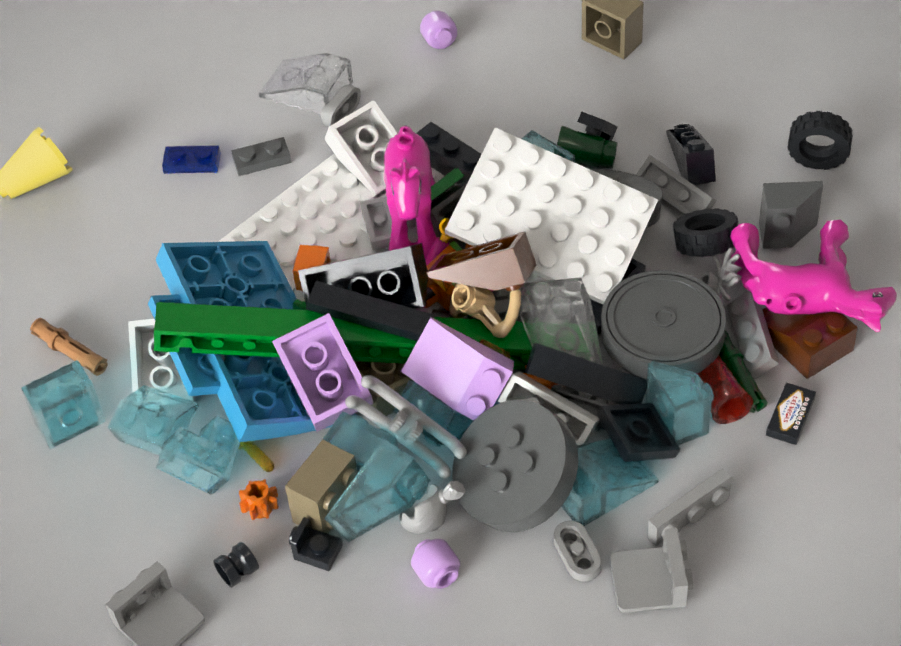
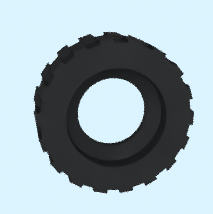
(820, 124)
(704, 232)

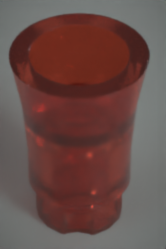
(730, 398)

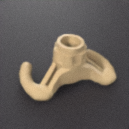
(480, 304)

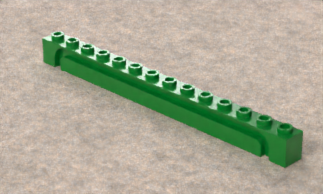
(252, 330)

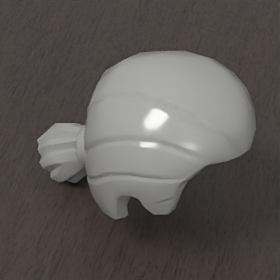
(431, 510)

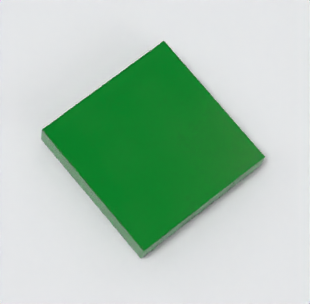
(445, 183)

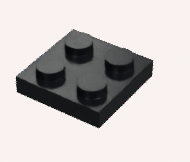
(638, 432)

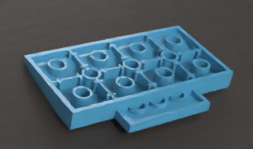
(250, 388)

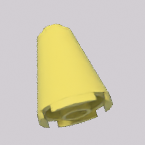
(32, 166)

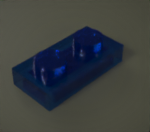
(191, 159)

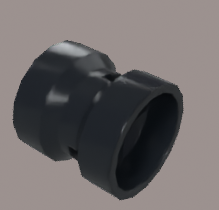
(237, 563)

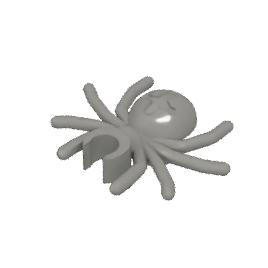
(726, 275)

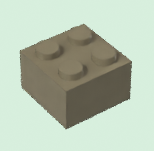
(613, 25)
(320, 484)

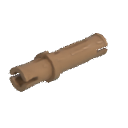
(59, 340)

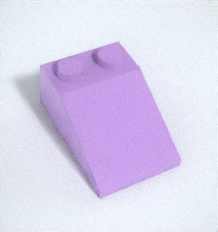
(458, 369)
(321, 370)

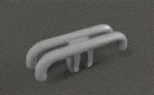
(407, 424)

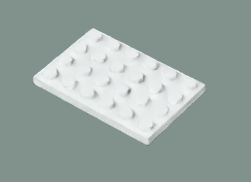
(570, 214)

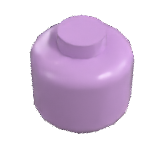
(438, 29)
(435, 563)

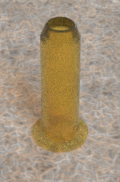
(257, 455)

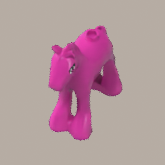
(408, 188)
(810, 286)

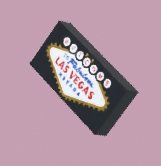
(791, 413)

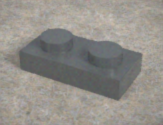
(261, 156)

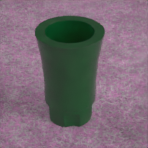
(587, 148)

